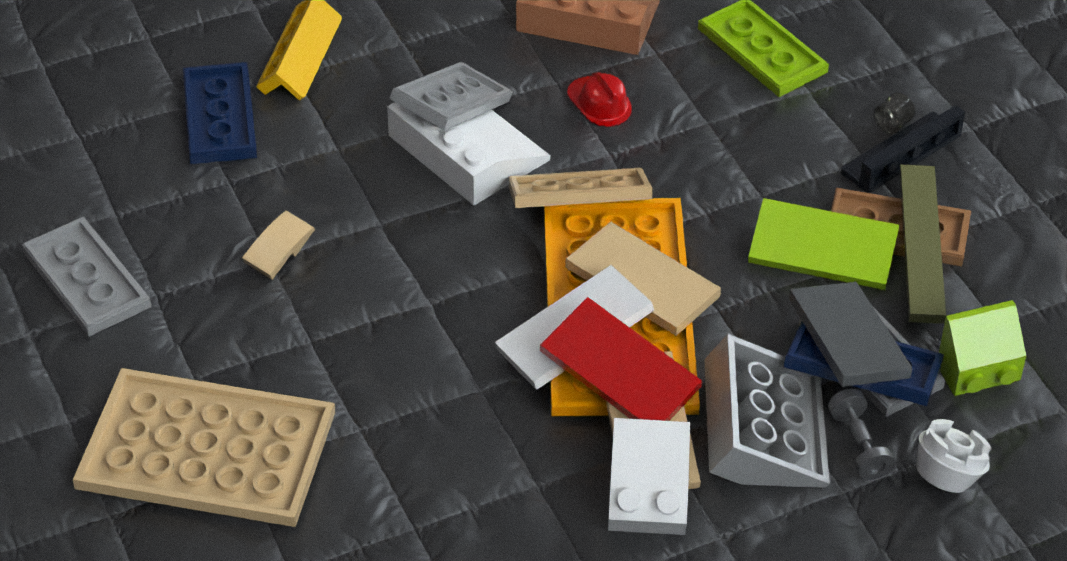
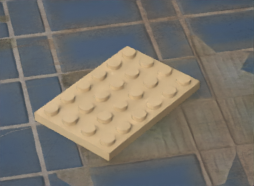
(206, 447)

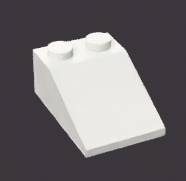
(649, 476)

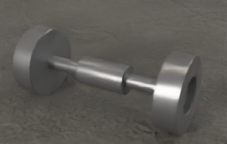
(874, 461)

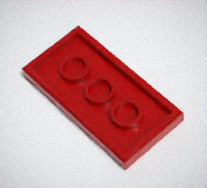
(620, 364)

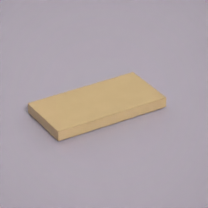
(579, 187)
(672, 288)

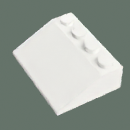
(470, 156)

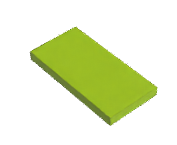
(763, 47)
(823, 243)

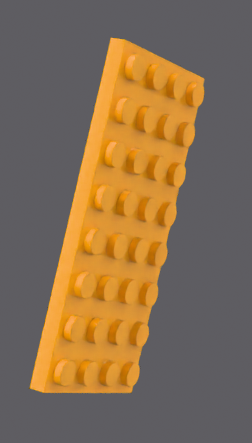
(568, 228)

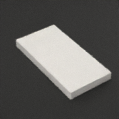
(606, 288)

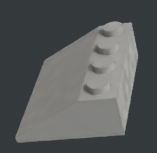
(763, 418)

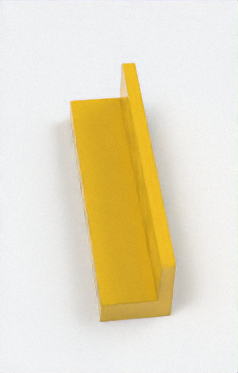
(300, 48)

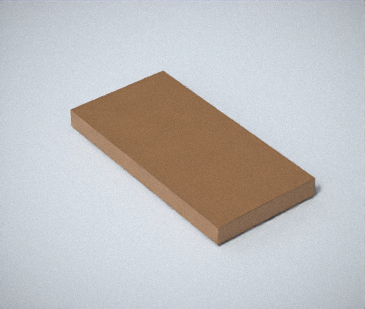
(952, 221)

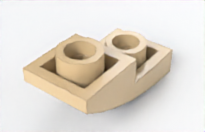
(276, 244)

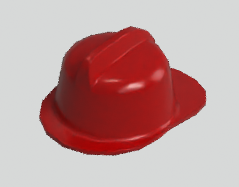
(601, 99)

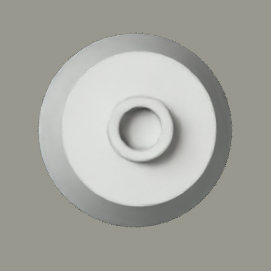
(951, 457)

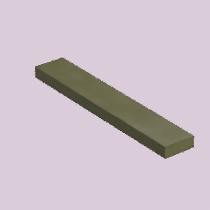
(922, 244)

